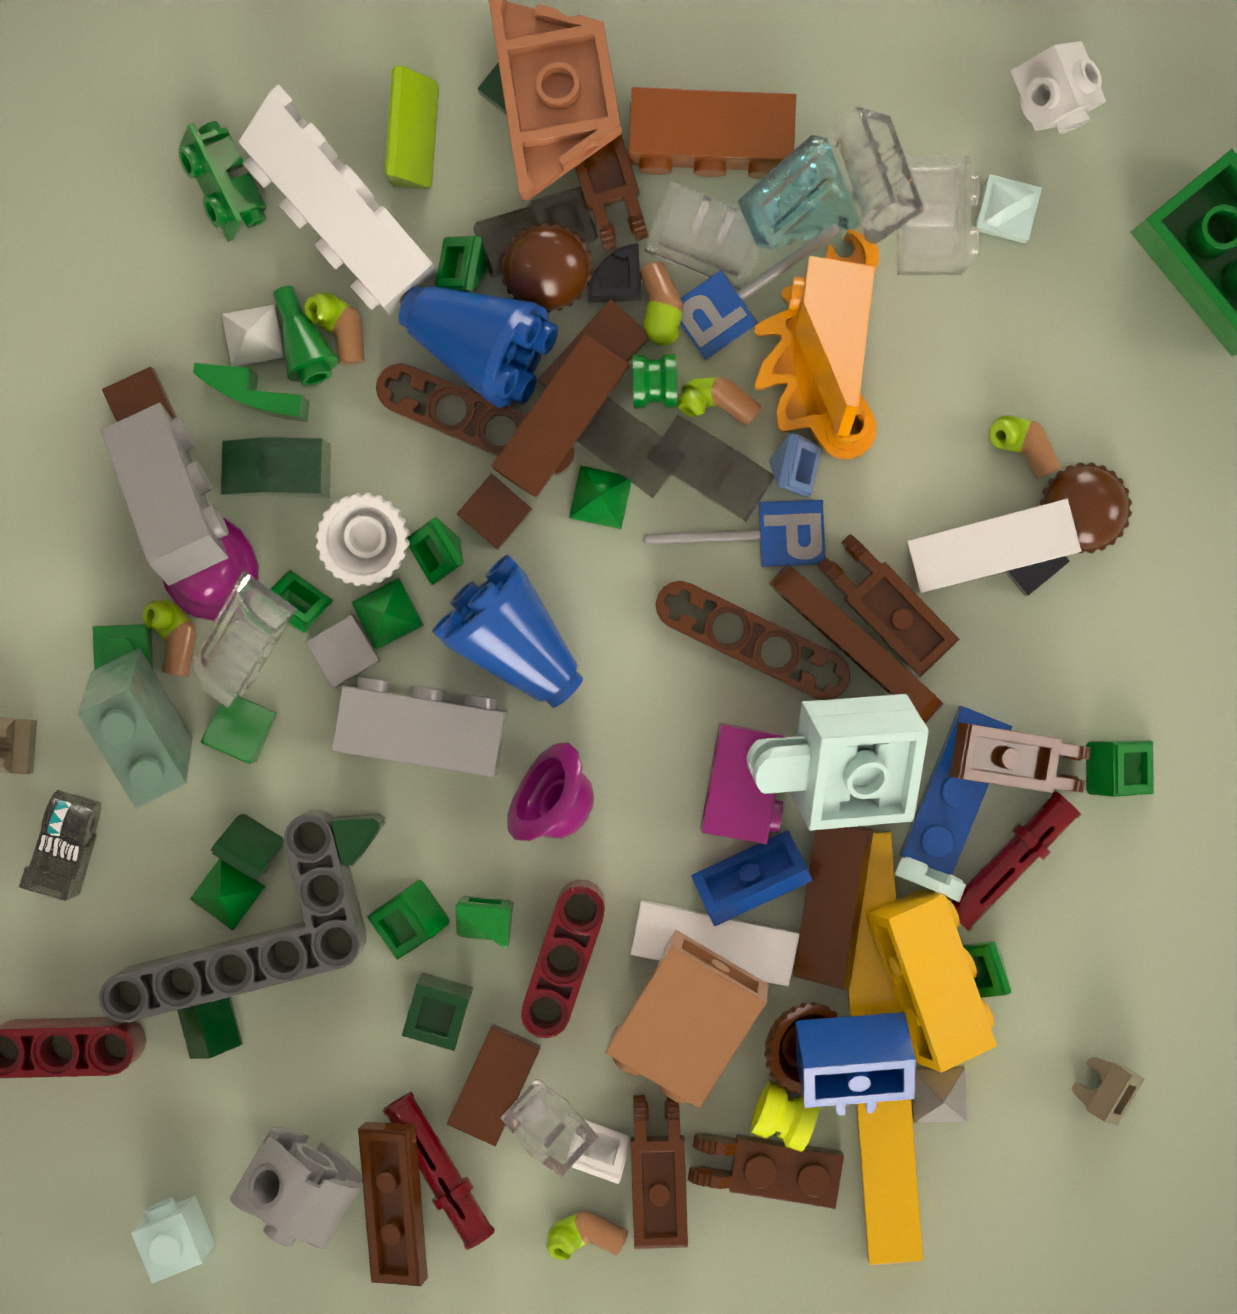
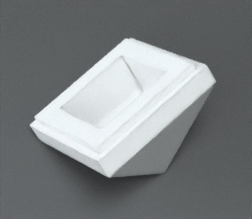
(253, 336)
(606, 1155)

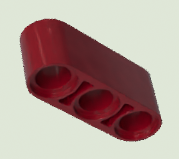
(556, 983)
(87, 1041)

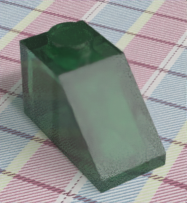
(276, 467)

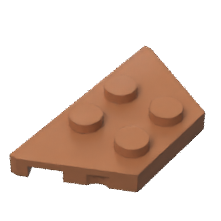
(553, 90)

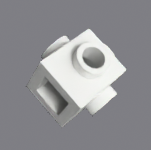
(1059, 87)

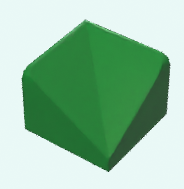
(484, 919)

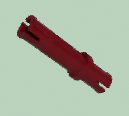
(1015, 858)
(450, 1189)

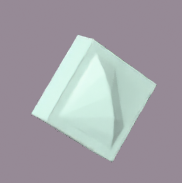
(1007, 208)

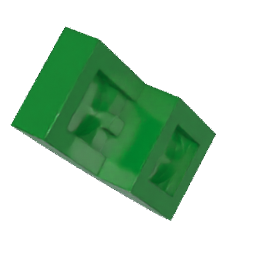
(241, 386)

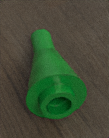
(306, 351)

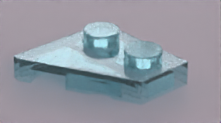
(799, 198)

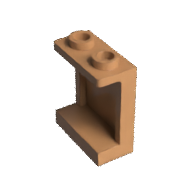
(688, 1020)

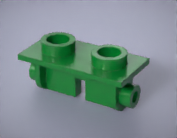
(209, 160)

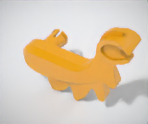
(786, 365)

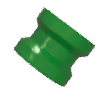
(654, 381)

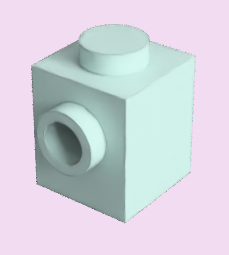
(172, 1238)

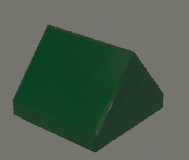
(355, 834)
(210, 1028)

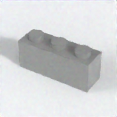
(166, 493)
(420, 727)

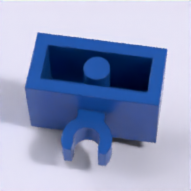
(855, 1060)

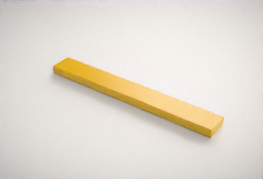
(888, 1132)

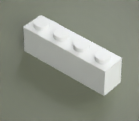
(334, 204)

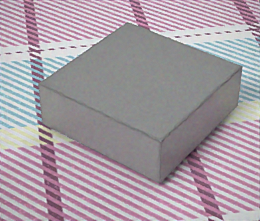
(343, 651)

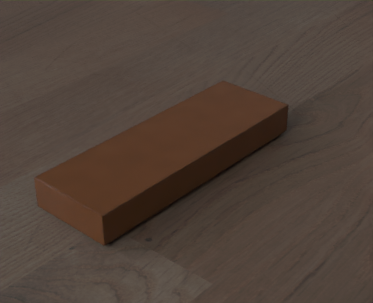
(560, 415)
(833, 905)
(393, 1203)

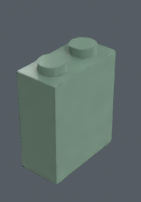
(136, 727)

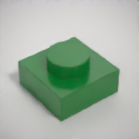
(118, 640)

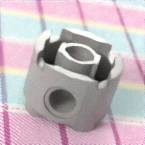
(297, 1188)

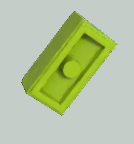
(411, 129)

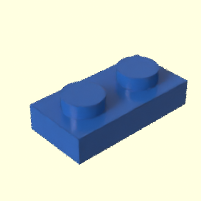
(751, 878)

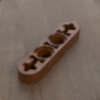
(478, 412)
(754, 635)
(853, 641)

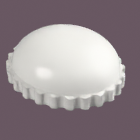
(362, 539)

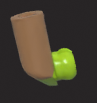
(664, 305)
(341, 321)
(717, 392)
(1026, 438)
(176, 631)
(581, 1230)

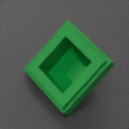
(461, 263)
(600, 497)
(436, 550)
(305, 597)
(387, 613)
(227, 894)
(991, 970)

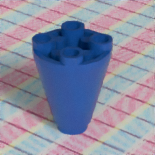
(481, 338)
(511, 634)

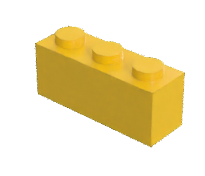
(932, 979)

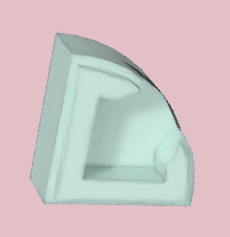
(930, 879)

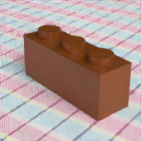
(710, 130)

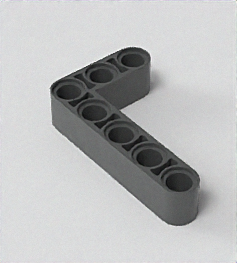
(256, 950)

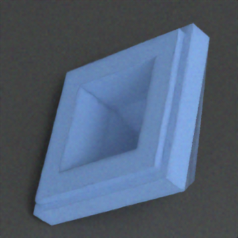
(796, 464)

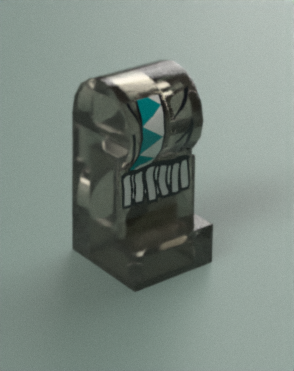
(63, 847)

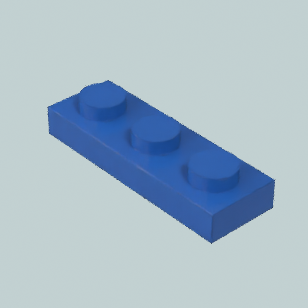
(947, 805)

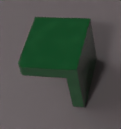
(437, 1011)

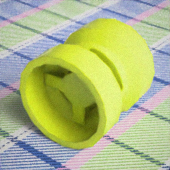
(785, 1116)

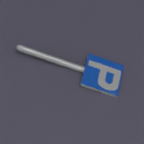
(716, 311)
(787, 534)

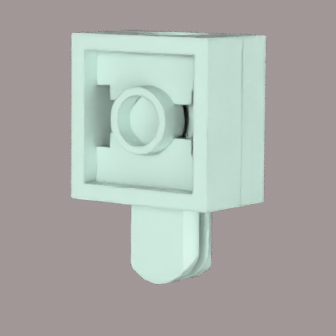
(848, 763)

